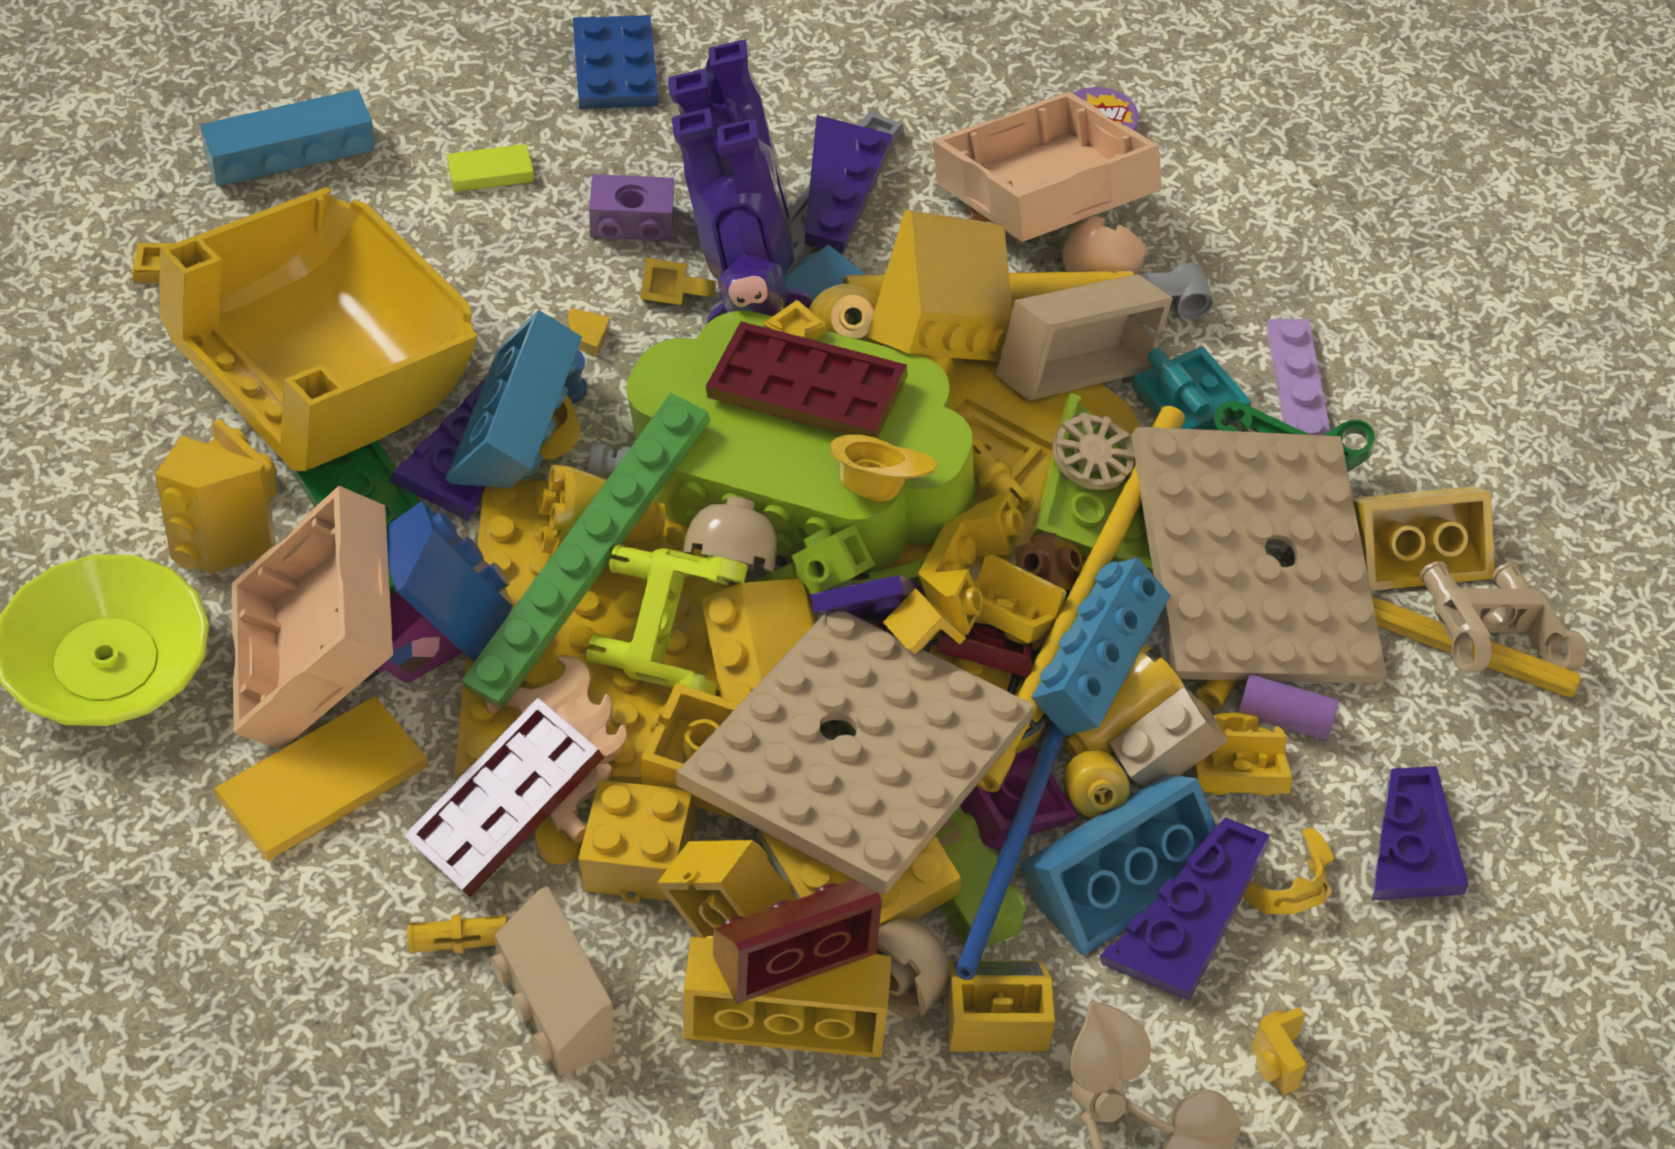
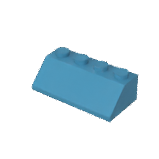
(516, 405)
(1119, 860)

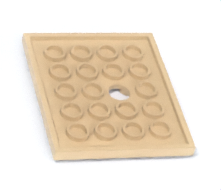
(1231, 606)
(863, 798)

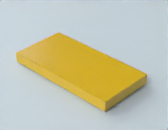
(321, 778)

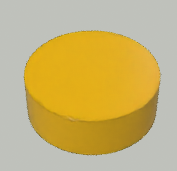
(555, 845)

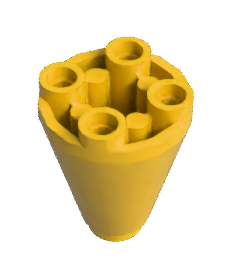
(570, 495)

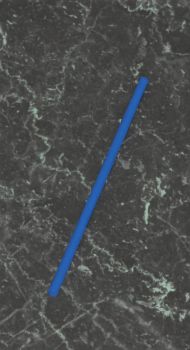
(1009, 854)

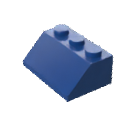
(447, 578)

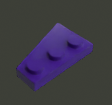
(866, 600)
(1417, 839)

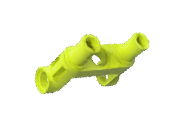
(665, 576)

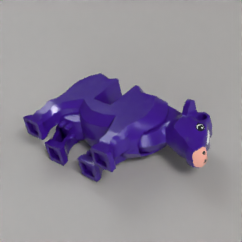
(735, 183)

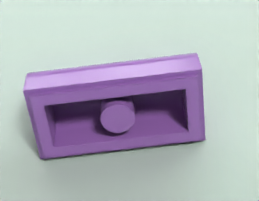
(1289, 707)

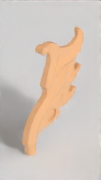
(570, 700)

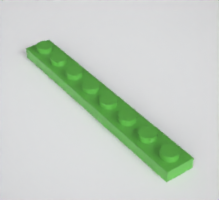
(585, 551)

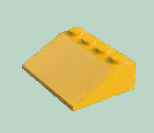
(945, 289)

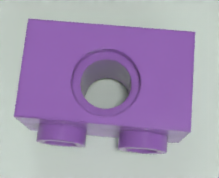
(631, 207)

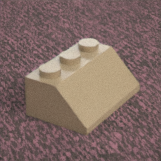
(554, 985)

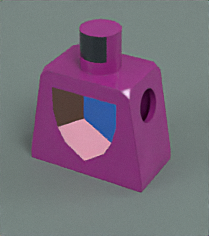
(415, 642)

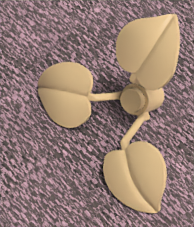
(1119, 1049)

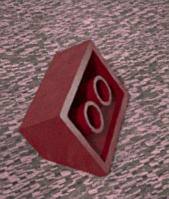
(797, 939)

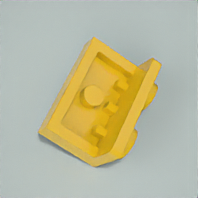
(1017, 600)

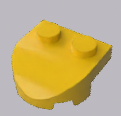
(1249, 760)

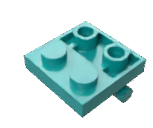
(1189, 383)

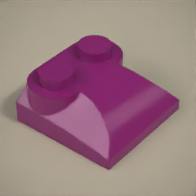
(997, 809)

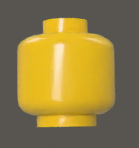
(1095, 782)

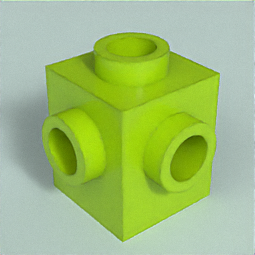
(832, 559)

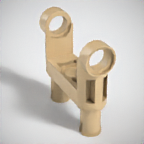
(1521, 610)

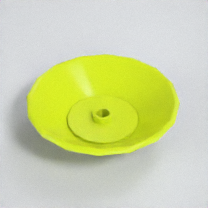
(95, 610)

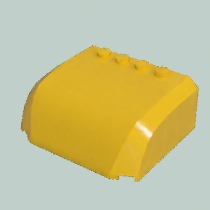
(316, 324)

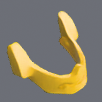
(1303, 893)

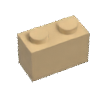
(1168, 739)

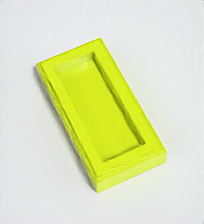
(490, 167)

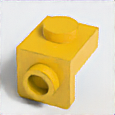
(1275, 1052)

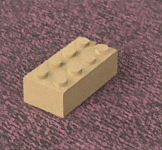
(1082, 336)

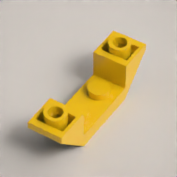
(972, 534)

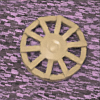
(1093, 451)

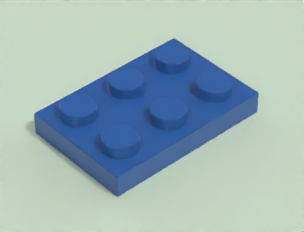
(615, 62)

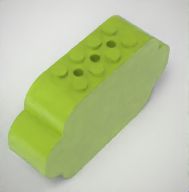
(791, 465)

